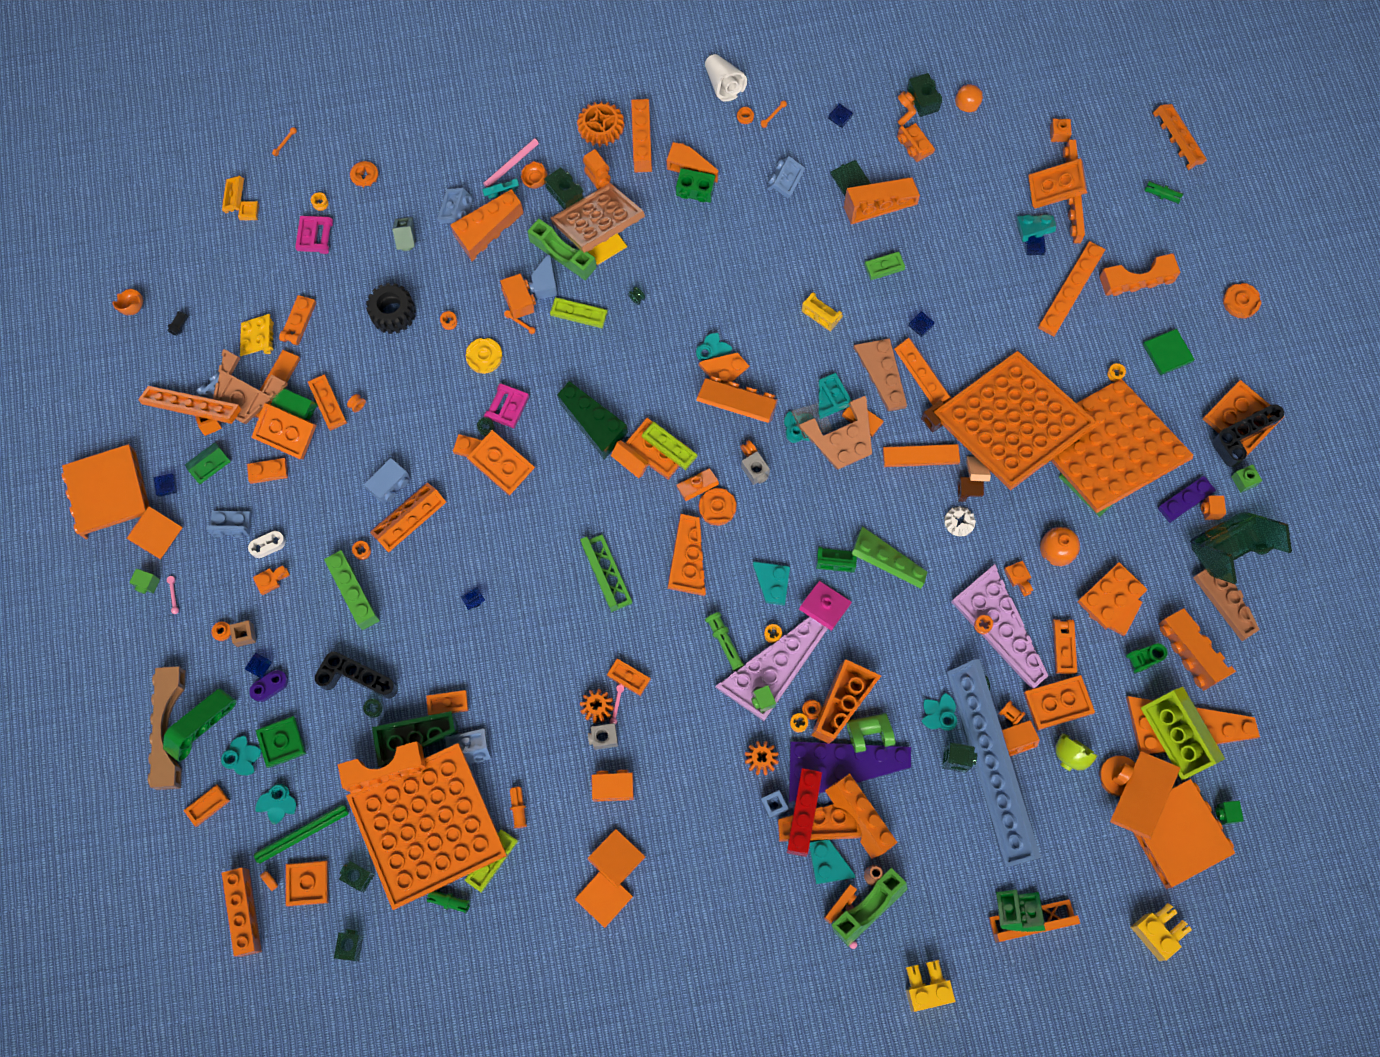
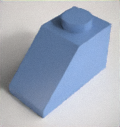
(543, 280)

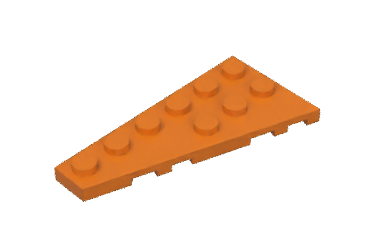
(1222, 726)

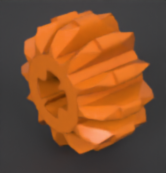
(601, 711)
(753, 757)

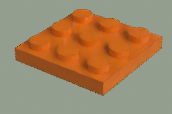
(1236, 406)

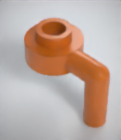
(907, 100)

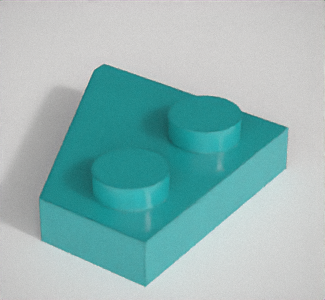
(493, 191)
(1035, 225)
(832, 396)
(772, 581)
(828, 863)

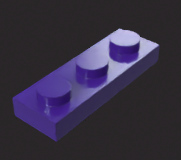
(1186, 499)

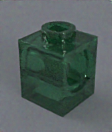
(363, 880)
(354, 953)

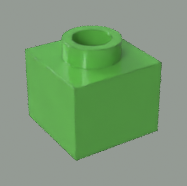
(1246, 478)
(144, 581)
(763, 699)

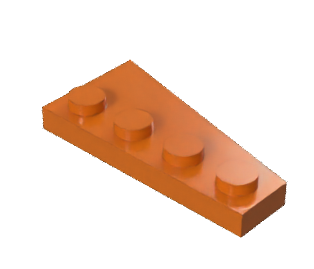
(687, 564)
(828, 824)

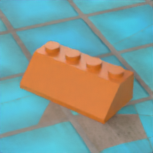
(738, 400)

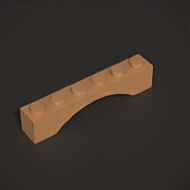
(168, 686)

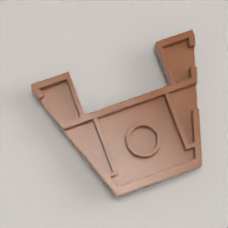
(235, 391)
(847, 443)

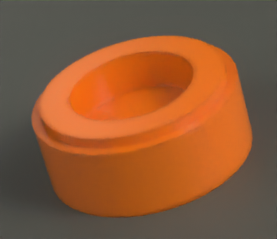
(269, 880)

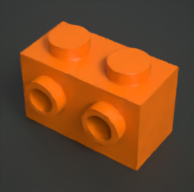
(517, 296)
(612, 786)

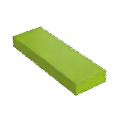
(579, 312)
(669, 446)
(481, 877)

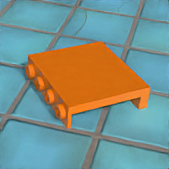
(105, 489)
(1185, 837)

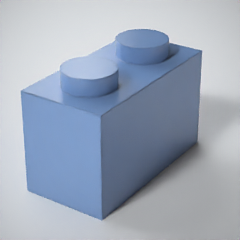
(387, 481)

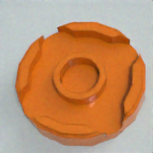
(1242, 300)
(717, 506)

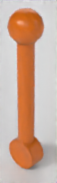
(764, 123)
(275, 152)
(507, 314)

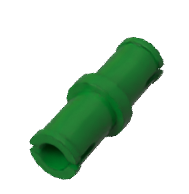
(1164, 192)
(449, 901)

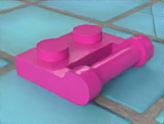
(308, 233)
(512, 407)

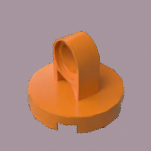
(1115, 774)

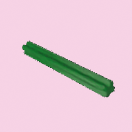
(300, 834)

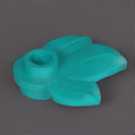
(714, 348)
(790, 424)
(937, 711)
(244, 756)
(276, 806)

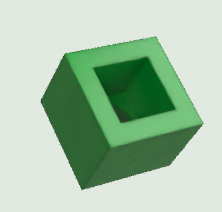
(1229, 812)

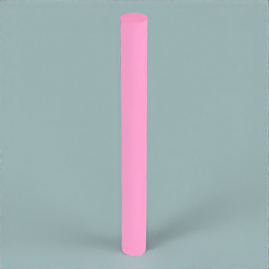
(514, 160)

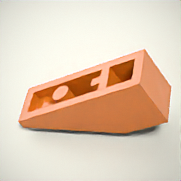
(686, 158)

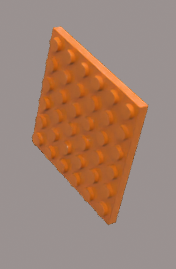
(1014, 420)
(1123, 449)
(427, 827)

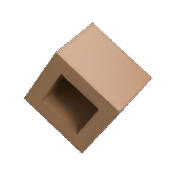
(237, 631)

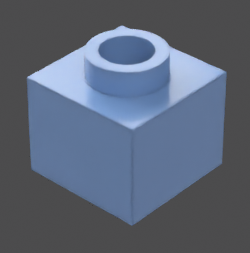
(777, 798)

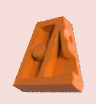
(725, 367)

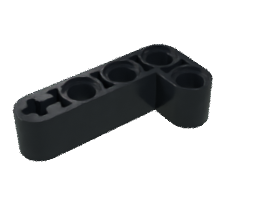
(1249, 429)
(359, 677)

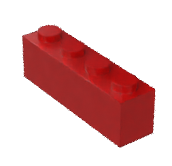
(804, 812)

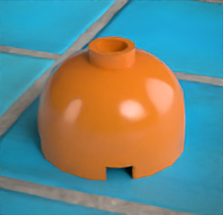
(1060, 546)

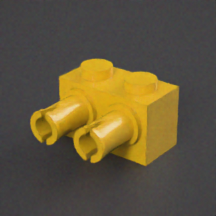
(1156, 937)
(927, 996)

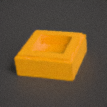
(248, 210)

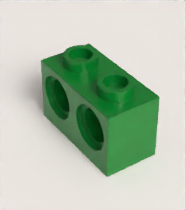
(696, 181)

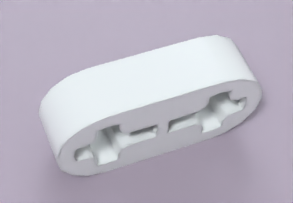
(266, 544)

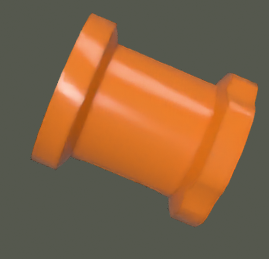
(1012, 713)

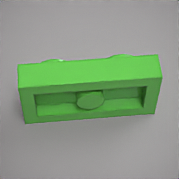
(884, 266)

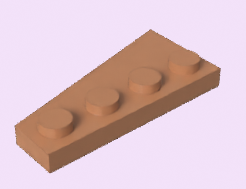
(883, 372)
(1229, 603)

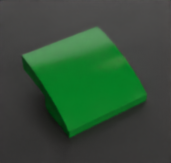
(1020, 911)

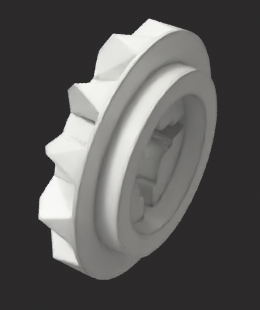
(962, 529)

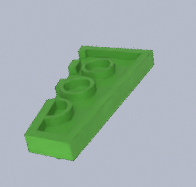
(880, 554)

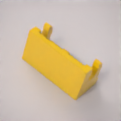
(821, 312)

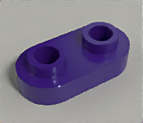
(268, 687)

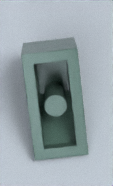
(404, 233)

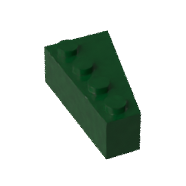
(593, 419)
(424, 730)

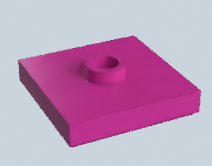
(825, 605)

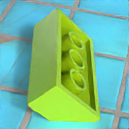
(1182, 733)

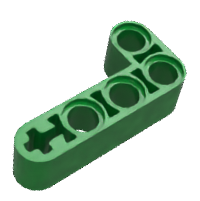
(186, 730)

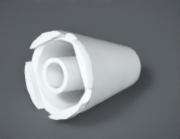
(725, 78)

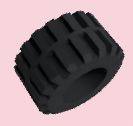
(391, 295)

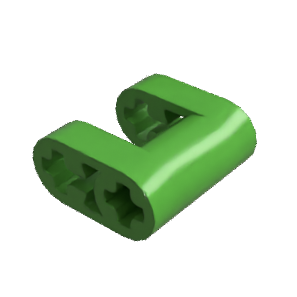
(870, 725)

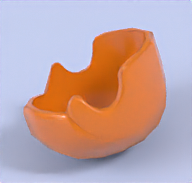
(969, 98)
(533, 175)
(129, 302)

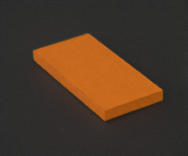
(1145, 795)

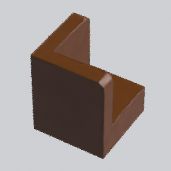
(931, 419)
(969, 488)

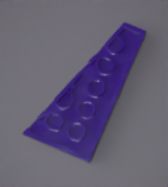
(840, 760)

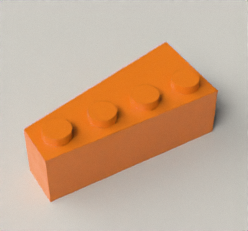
(879, 199)
(486, 223)
(1195, 650)
(846, 694)

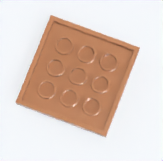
(597, 217)

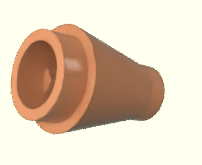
(869, 878)

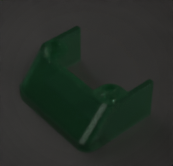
(1236, 537)

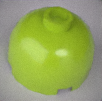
(1074, 754)

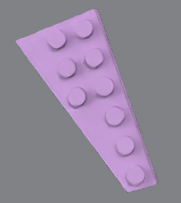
(1008, 634)
(774, 666)

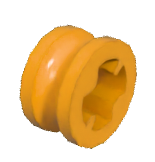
(318, 196)
(1121, 371)
(778, 632)
(796, 717)

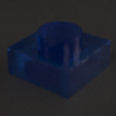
(840, 115)
(1035, 246)
(921, 324)
(165, 485)
(473, 598)
(258, 665)

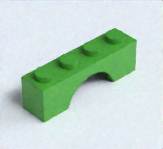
(547, 240)
(351, 590)
(857, 920)

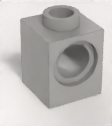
(752, 461)
(611, 741)

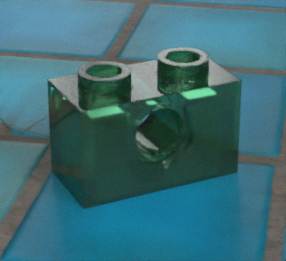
(926, 103)
(559, 180)
(959, 757)

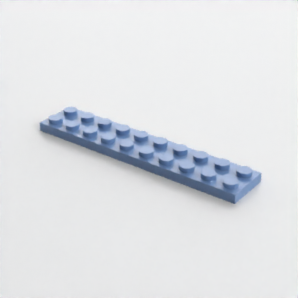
(993, 764)

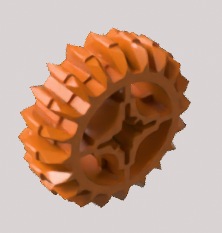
(608, 116)

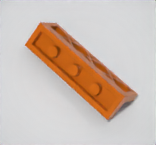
(409, 517)
(1049, 925)

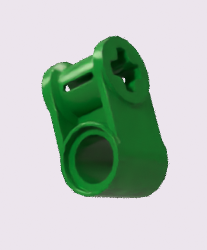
(1144, 659)

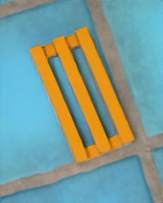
(232, 194)

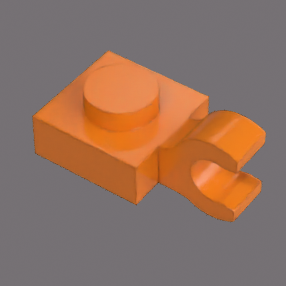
(1019, 576)
(269, 580)

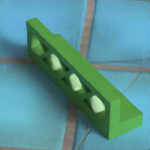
(598, 571)

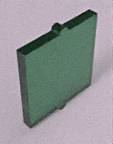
(849, 176)

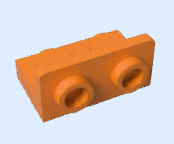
(915, 142)

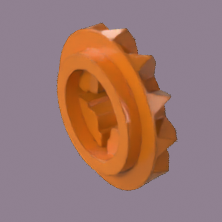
(359, 169)

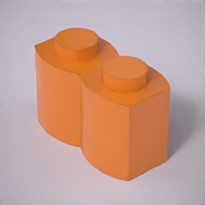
(596, 169)

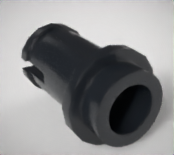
(177, 323)

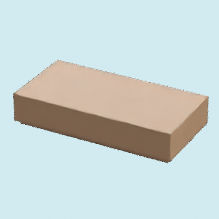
(977, 470)

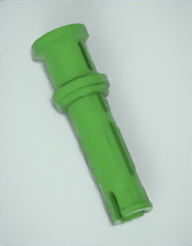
(720, 631)

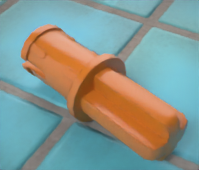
(518, 807)

